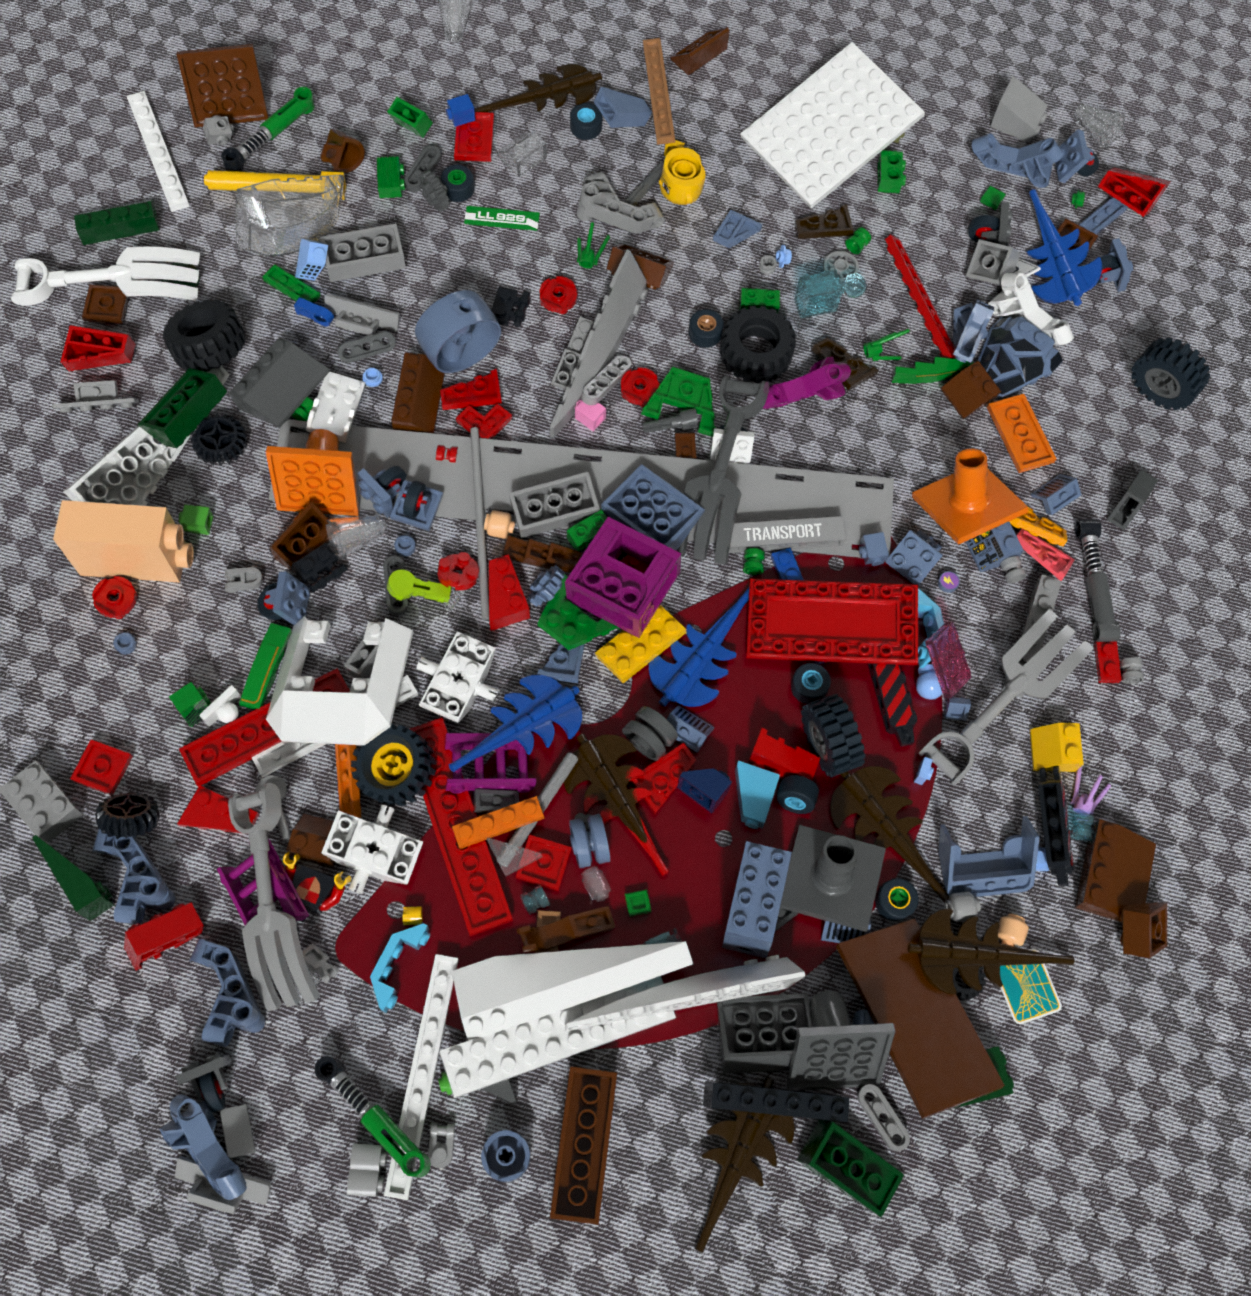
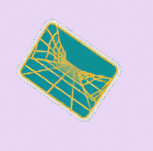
(1029, 991)

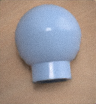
(927, 683)

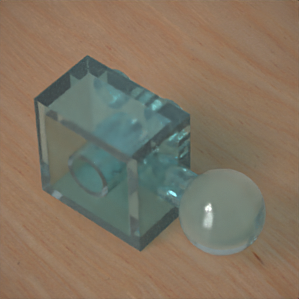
(822, 292)

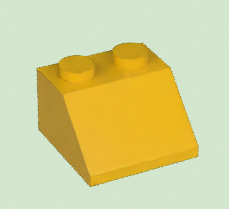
(1056, 746)

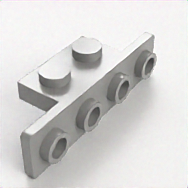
(360, 316)
(95, 395)
(204, 1194)

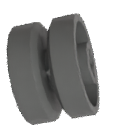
(650, 733)

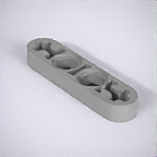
(587, 394)

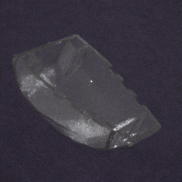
(280, 213)

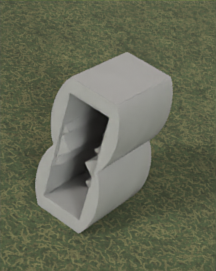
(365, 1170)

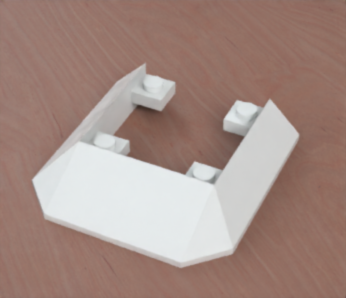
(339, 717)

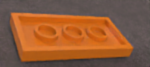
(1021, 433)

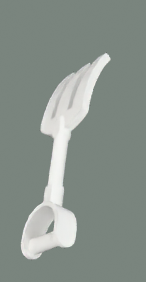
(126, 274)

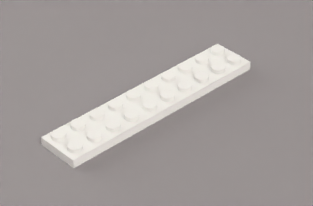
(539, 1043)

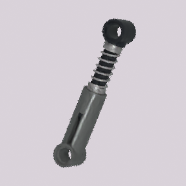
(1104, 627)

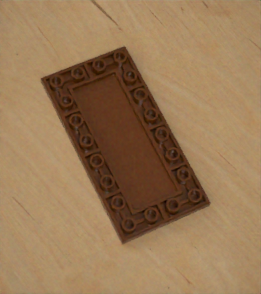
(933, 1036)

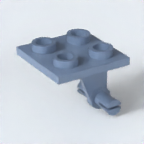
(915, 556)

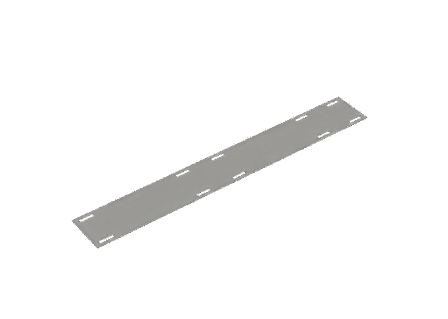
(762, 496)

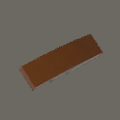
(541, 554)

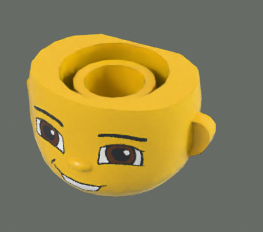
(682, 176)

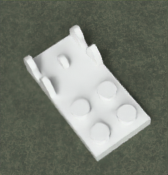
(336, 405)

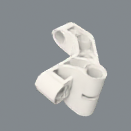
(1019, 301)

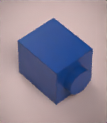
(460, 110)

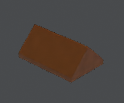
(702, 50)
(301, 536)

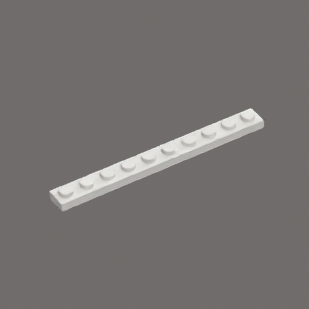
(423, 1068)

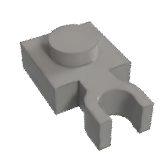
(317, 962)

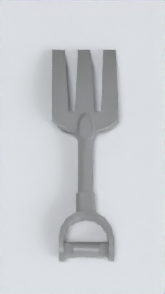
(1021, 680)
(270, 932)

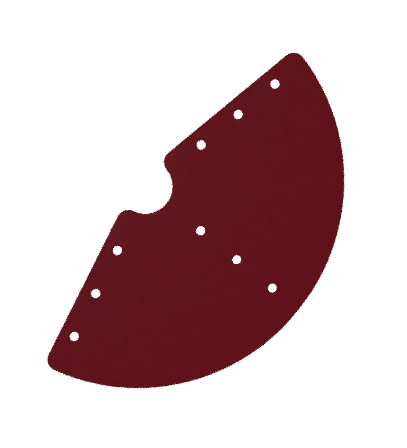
(702, 874)

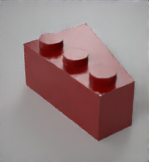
(1134, 189)
(95, 348)
(506, 596)
(782, 759)
(162, 933)

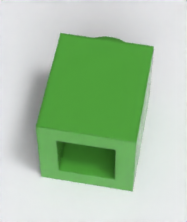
(196, 519)

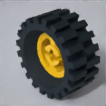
(378, 758)

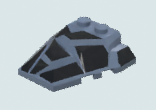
(1017, 355)

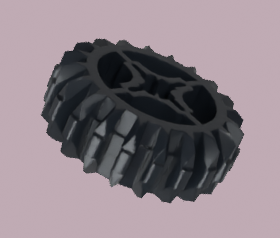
(226, 445)
(127, 815)

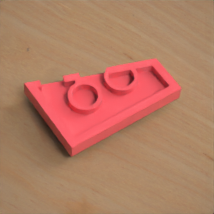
(1046, 554)

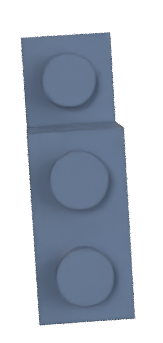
(972, 332)

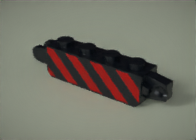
(894, 701)
(1056, 826)

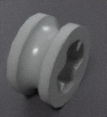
(765, 260)

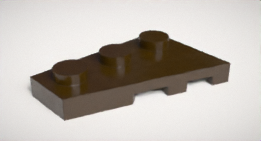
(831, 224)
(859, 371)

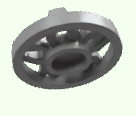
(840, 264)

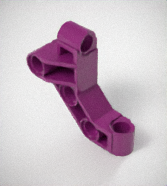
(821, 380)

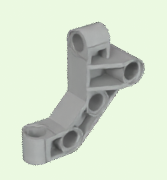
(601, 203)

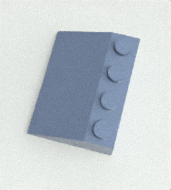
(653, 508)

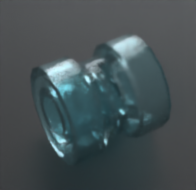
(1082, 826)
(534, 899)

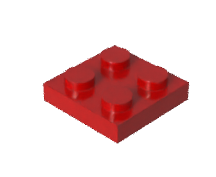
(101, 767)
(550, 868)

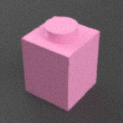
(590, 415)

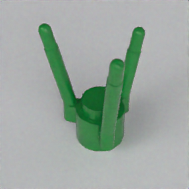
(587, 257)
(874, 348)

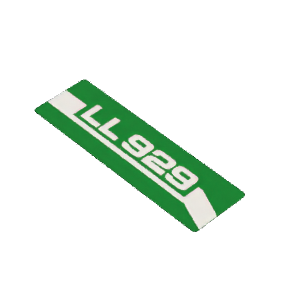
(501, 218)

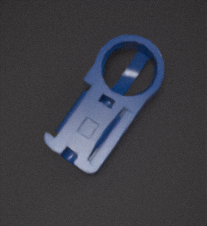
(313, 311)

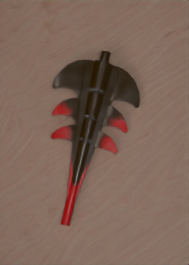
(609, 783)

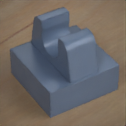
(957, 708)

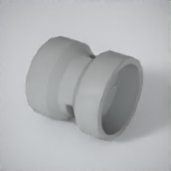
(1013, 569)
(1132, 670)

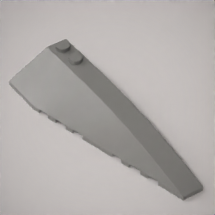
(610, 327)

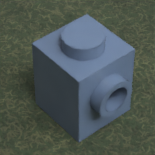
(873, 549)

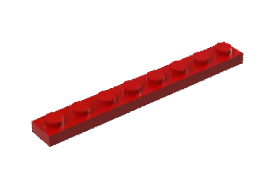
(921, 297)

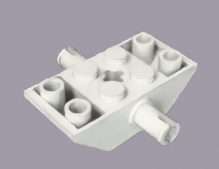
(463, 660)
(349, 846)

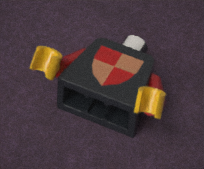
(314, 888)

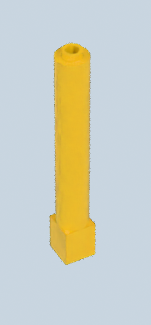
(234, 179)

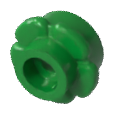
(1078, 199)

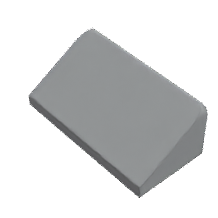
(237, 1131)

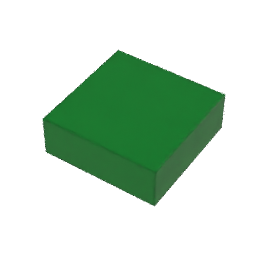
(992, 198)
(637, 903)

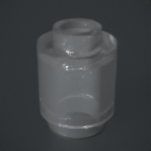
(596, 884)

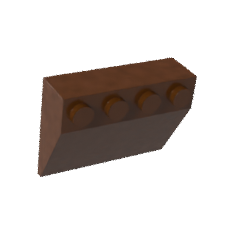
(1114, 870)

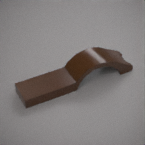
(566, 929)

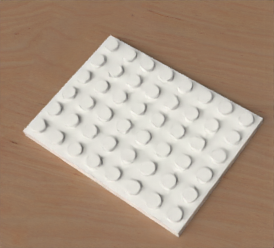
(832, 125)

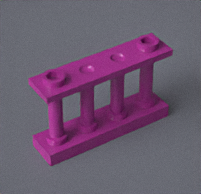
(467, 741)
(281, 884)

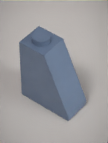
(622, 109)

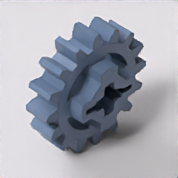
(545, 586)

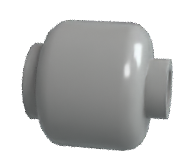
(963, 906)

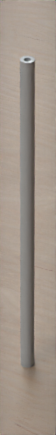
(482, 563)

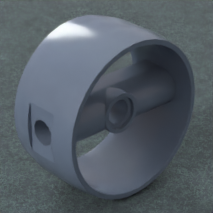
(457, 331)

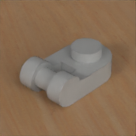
(250, 579)
(441, 1153)

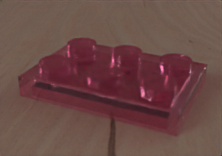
(948, 659)

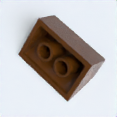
(652, 266)

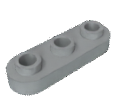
(891, 1125)

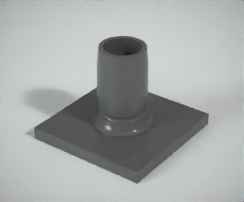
(832, 878)
(835, 1051)

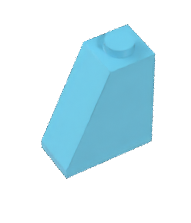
(755, 793)

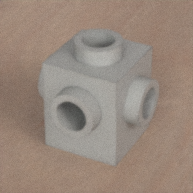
(218, 130)

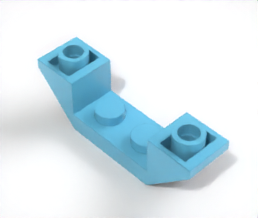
(932, 621)
(413, 937)

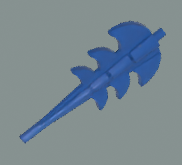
(1068, 278)
(682, 680)
(550, 704)

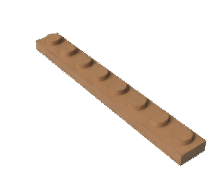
(658, 91)

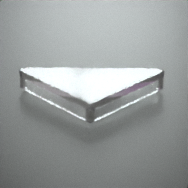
(511, 856)

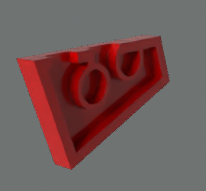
(210, 811)

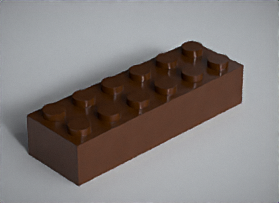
(583, 1146)

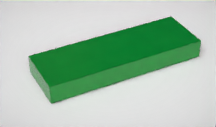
(290, 285)

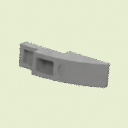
(570, 356)

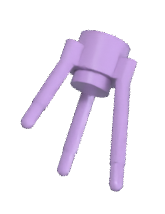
(1085, 802)

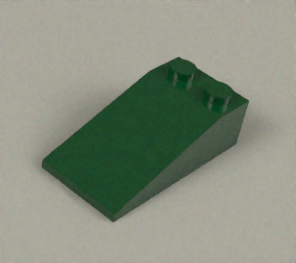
(84, 893)
(850, 1166)

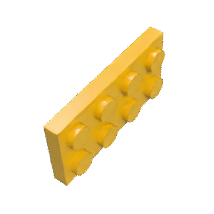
(629, 654)

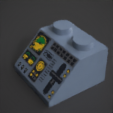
(994, 547)

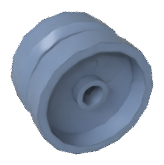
(586, 841)

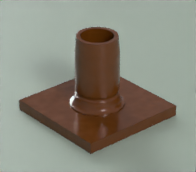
(223, 84)

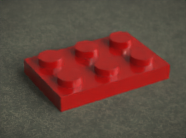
(475, 139)

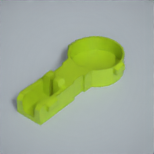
(403, 585)

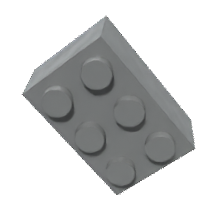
(40, 802)

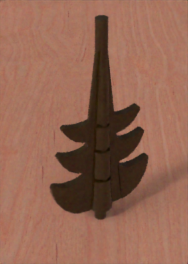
(575, 81)
(863, 796)
(943, 952)
(744, 1140)

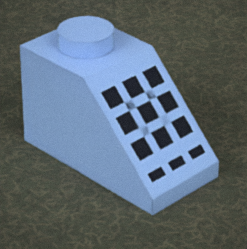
(311, 259)

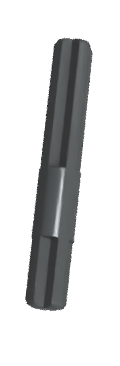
(645, 185)

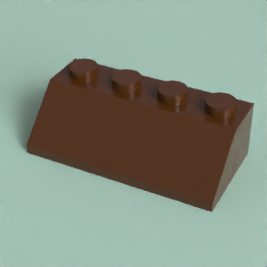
(417, 395)

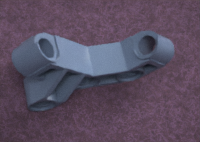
(1030, 161)
(138, 889)
(230, 1008)
(195, 1132)

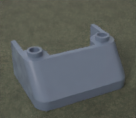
(994, 871)

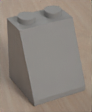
(1019, 112)

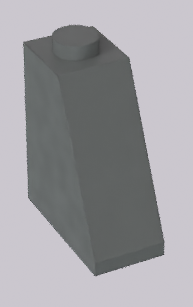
(1132, 500)

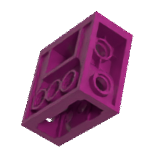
(617, 590)

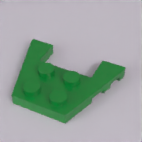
(685, 392)
(569, 623)

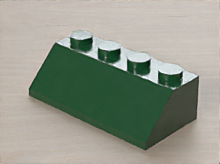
(116, 221)
(183, 407)

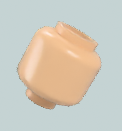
(499, 524)
(1012, 930)

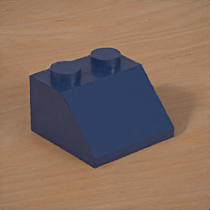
(705, 787)

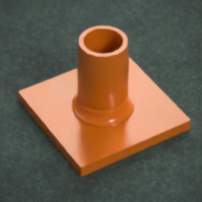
(314, 475)
(969, 499)

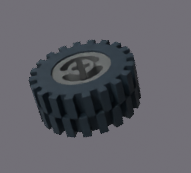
(1170, 373)
(833, 735)

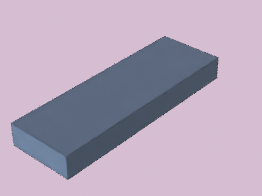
(1104, 216)

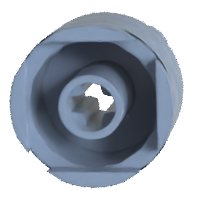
(494, 1149)

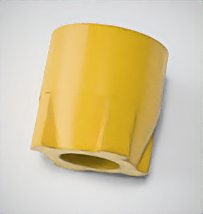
(412, 915)

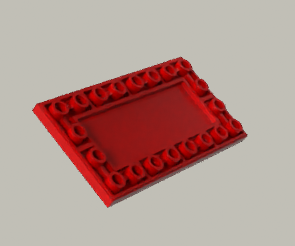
(833, 621)

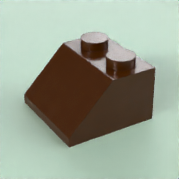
(970, 390)
(309, 839)
(1144, 929)

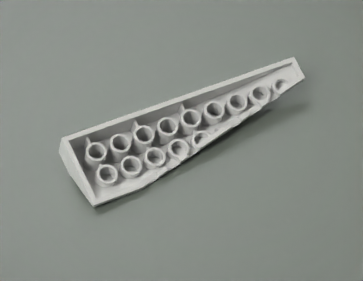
(129, 468)
(533, 985)
(698, 990)

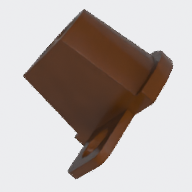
(342, 151)

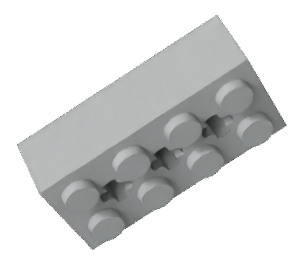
(363, 252)
(544, 495)

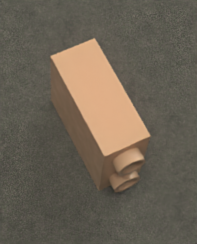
(122, 541)

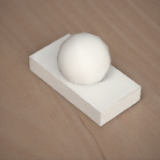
(222, 708)

